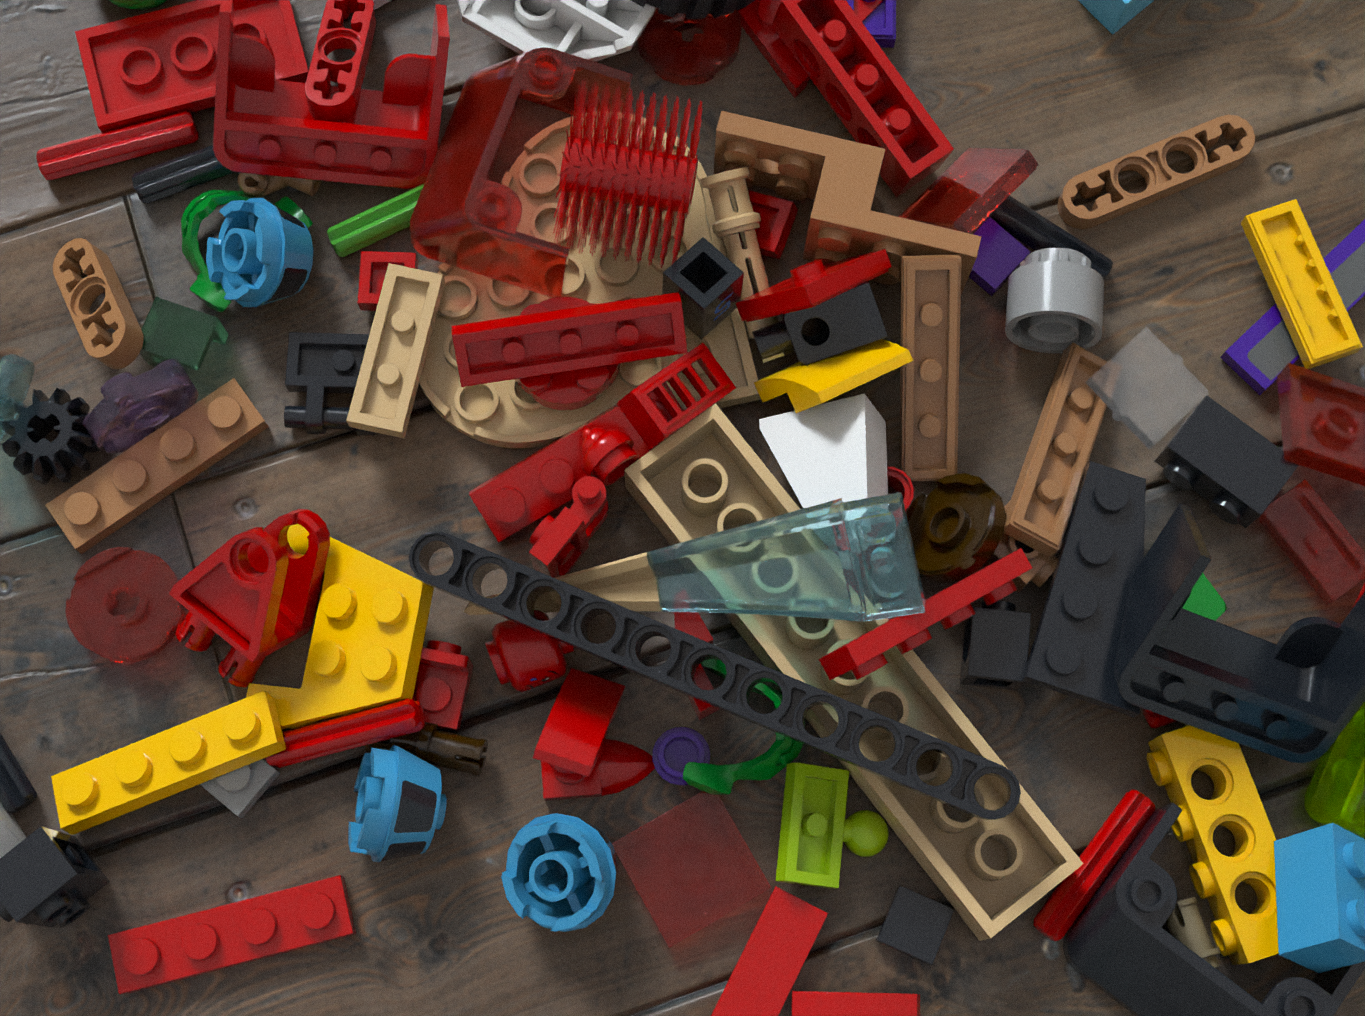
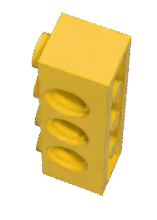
(1240, 810)

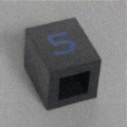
(706, 285)

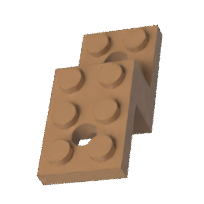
(843, 183)

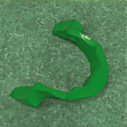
(201, 207)
(720, 778)

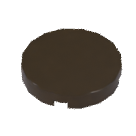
(955, 527)

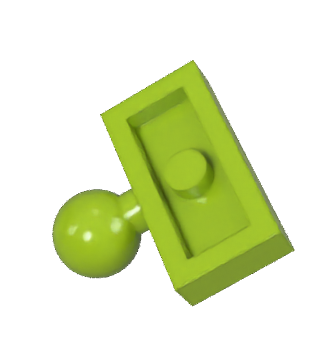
(817, 827)

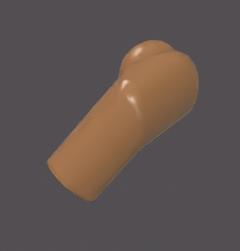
(263, 185)

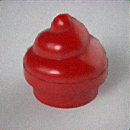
(606, 454)

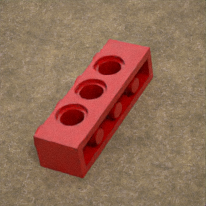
(863, 88)

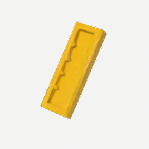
(1301, 284)

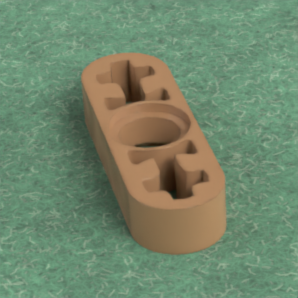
(115, 312)

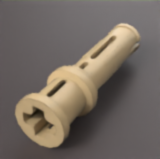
(740, 221)

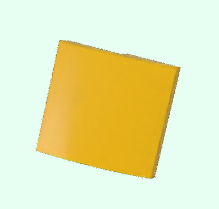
(834, 375)

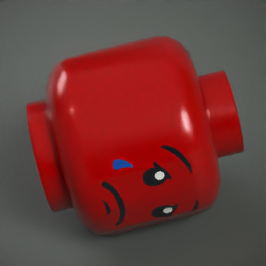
(525, 655)

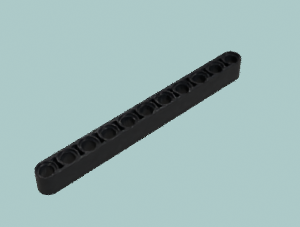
(687, 652)

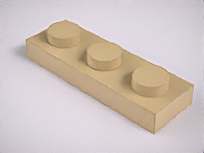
(396, 351)

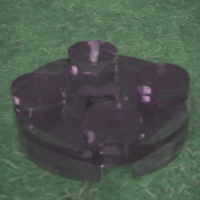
(138, 404)

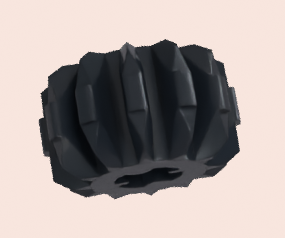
(28, 433)

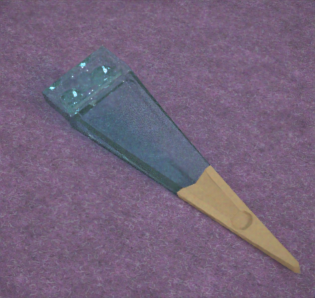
(811, 562)

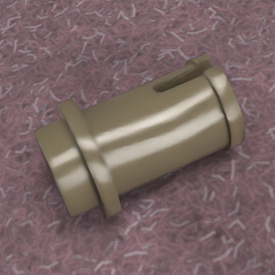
(1193, 931)

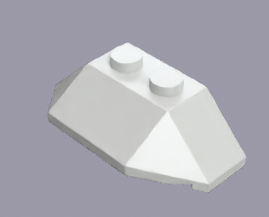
(572, 26)

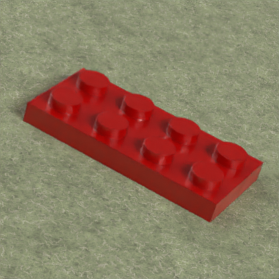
(169, 57)

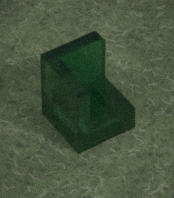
(179, 334)

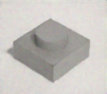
(243, 786)

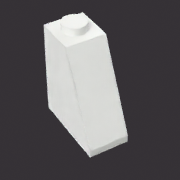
(831, 450)

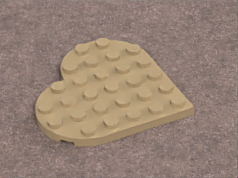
(502, 410)

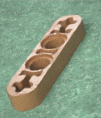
(1153, 167)

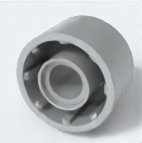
(1054, 301)

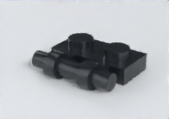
(322, 366)

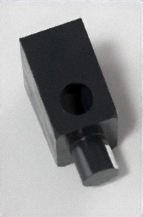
(847, 323)

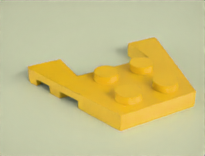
(362, 638)

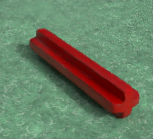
(117, 145)
(349, 732)
(1098, 860)

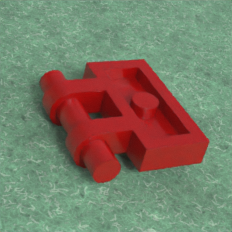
(564, 539)

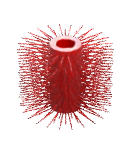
(627, 174)

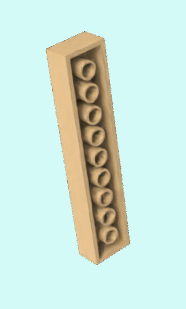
(986, 869)

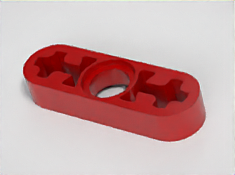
(349, 73)

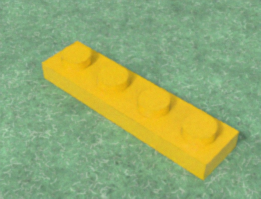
(168, 763)

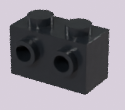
(1225, 463)
(48, 880)

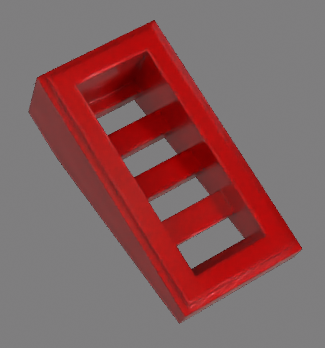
(646, 415)

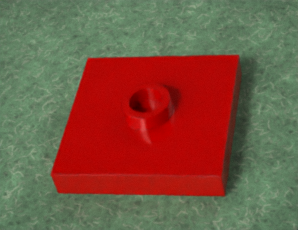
(813, 285)

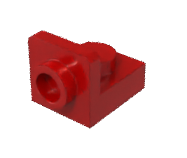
(443, 684)

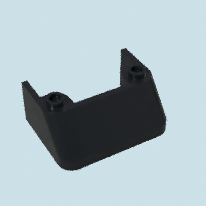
(1197, 671)
(1150, 972)

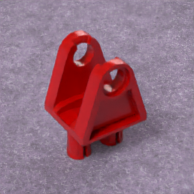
(254, 593)

